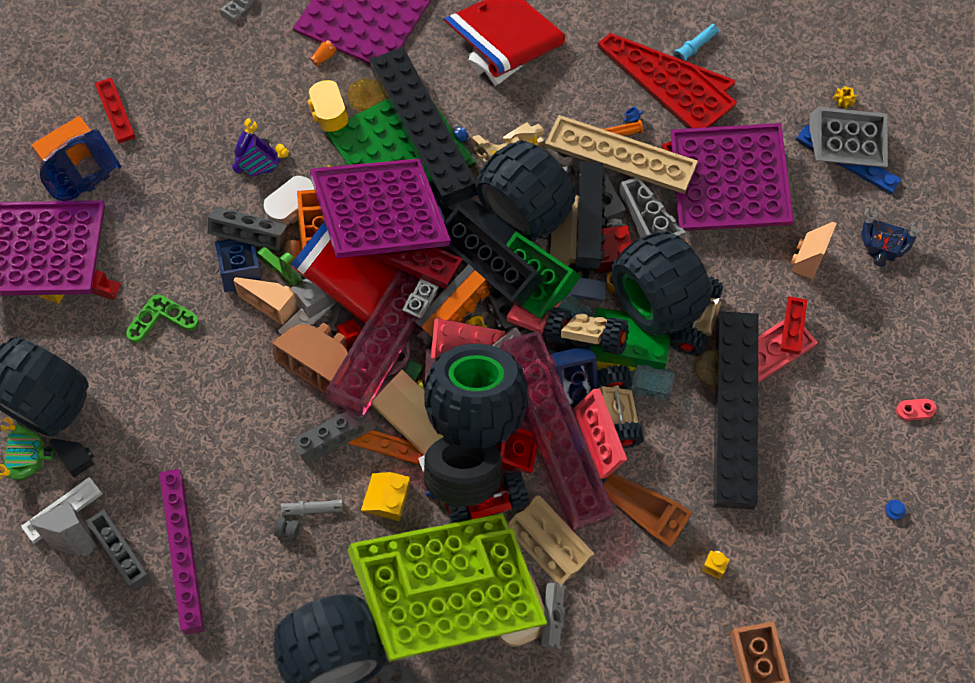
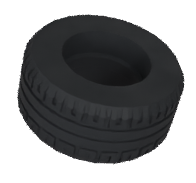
(462, 474)

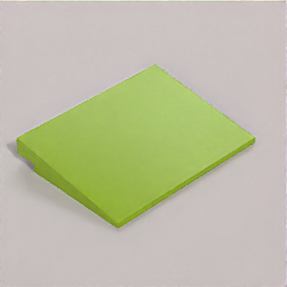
(446, 586)

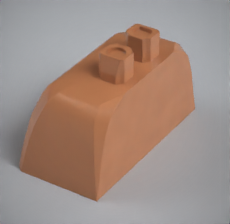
(311, 353)

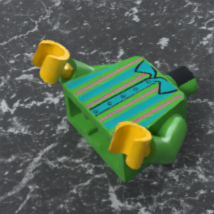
(23, 452)

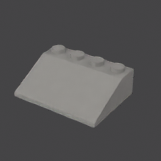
(849, 137)

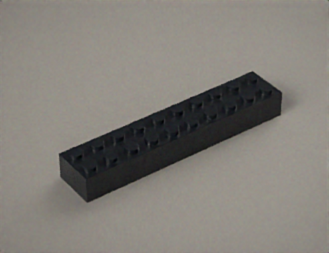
(423, 127)
(736, 411)

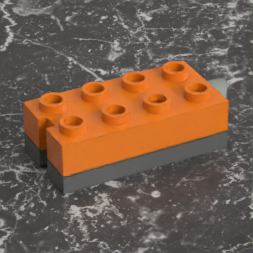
(454, 302)

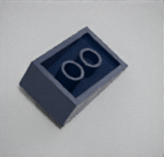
(238, 261)
(576, 372)

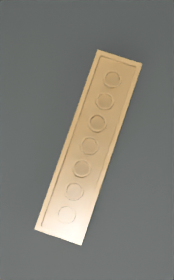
(621, 154)

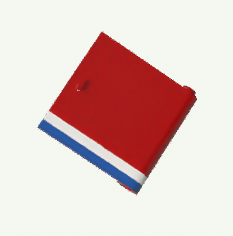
(506, 33)
(351, 281)

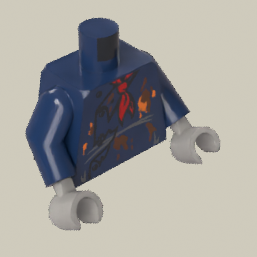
(886, 240)

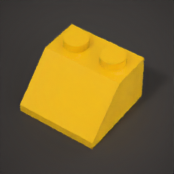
(386, 495)

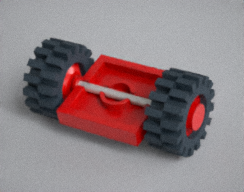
(512, 496)

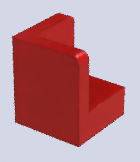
(105, 287)
(351, 331)

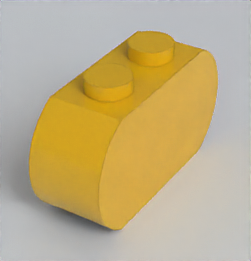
(328, 106)

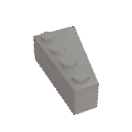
(645, 211)

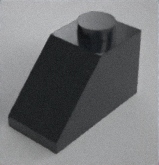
(73, 455)

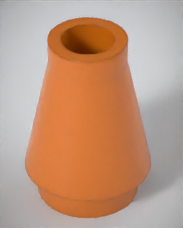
(324, 52)

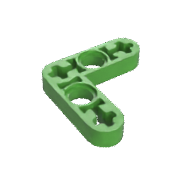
(281, 265)
(156, 313)

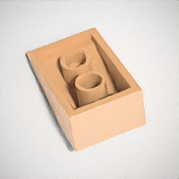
(812, 250)
(268, 297)

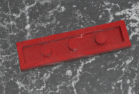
(115, 110)

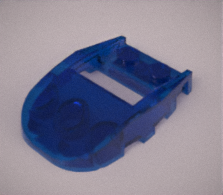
(61, 175)

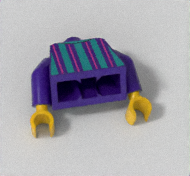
(254, 154)

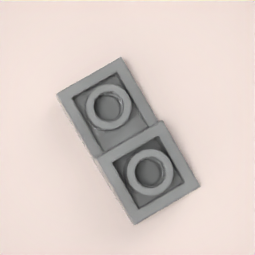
(235, 9)
(420, 299)

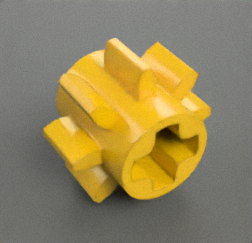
(845, 97)

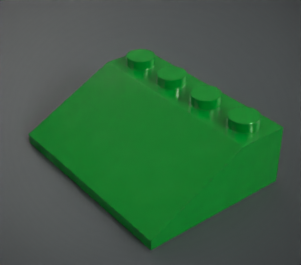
(558, 277)
(641, 346)

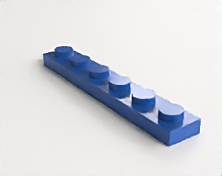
(875, 175)

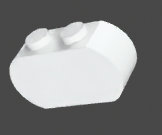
(282, 204)

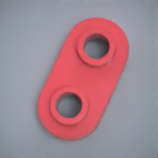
(917, 409)

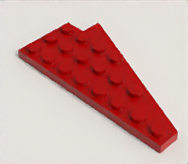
(684, 89)

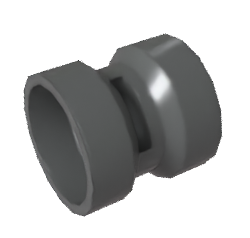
(287, 528)

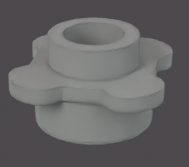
(614, 223)

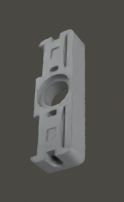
(553, 602)

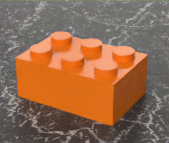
(50, 142)

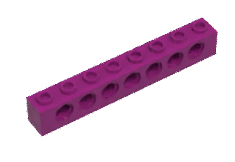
(182, 552)

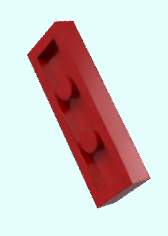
(793, 325)

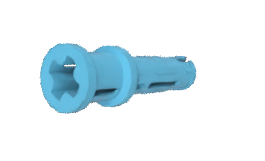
(690, 47)

